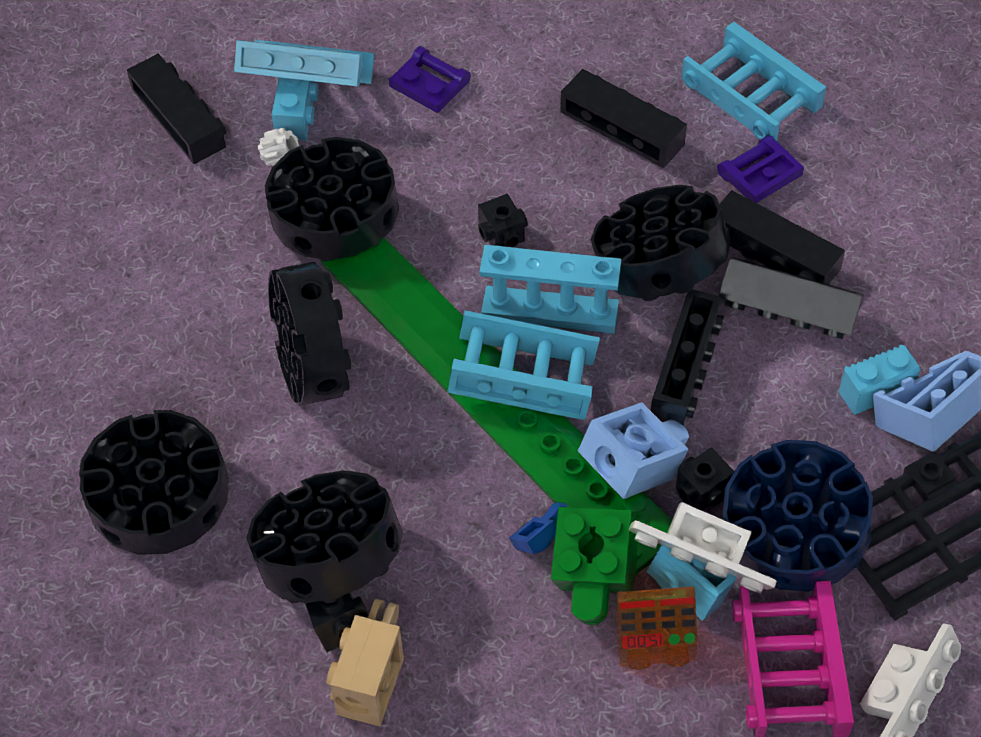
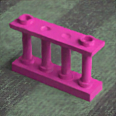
(823, 640)

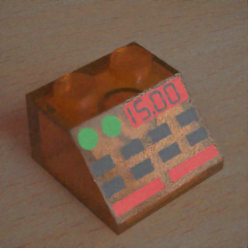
(656, 627)

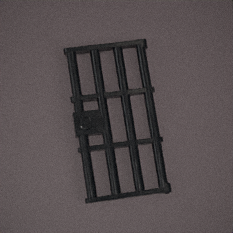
(938, 489)

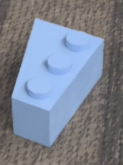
(934, 405)

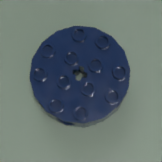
(832, 507)

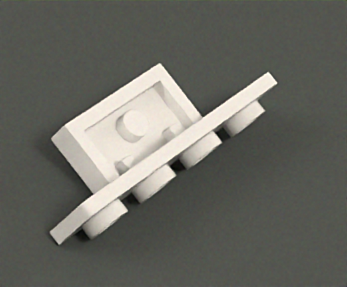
(707, 540)
(910, 683)

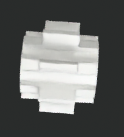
(276, 145)

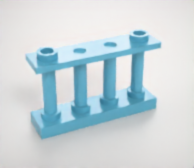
(760, 60)
(304, 62)
(551, 308)
(519, 388)

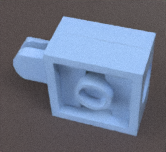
(634, 449)

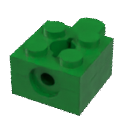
(594, 558)

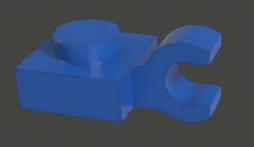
(538, 532)

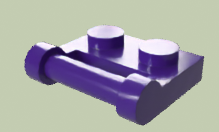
(424, 86)
(765, 176)

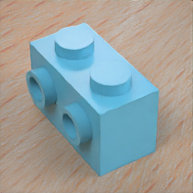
(294, 106)

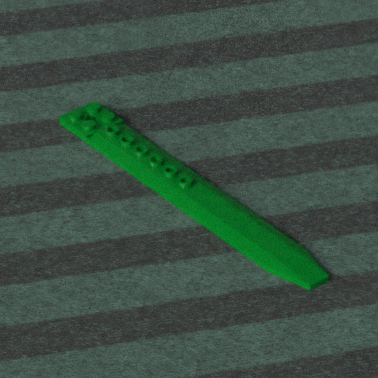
(535, 440)

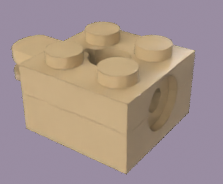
(368, 665)

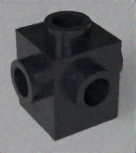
(501, 222)
(703, 479)
(332, 618)

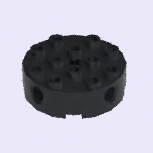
(332, 198)
(664, 240)
(308, 333)
(154, 482)
(325, 537)

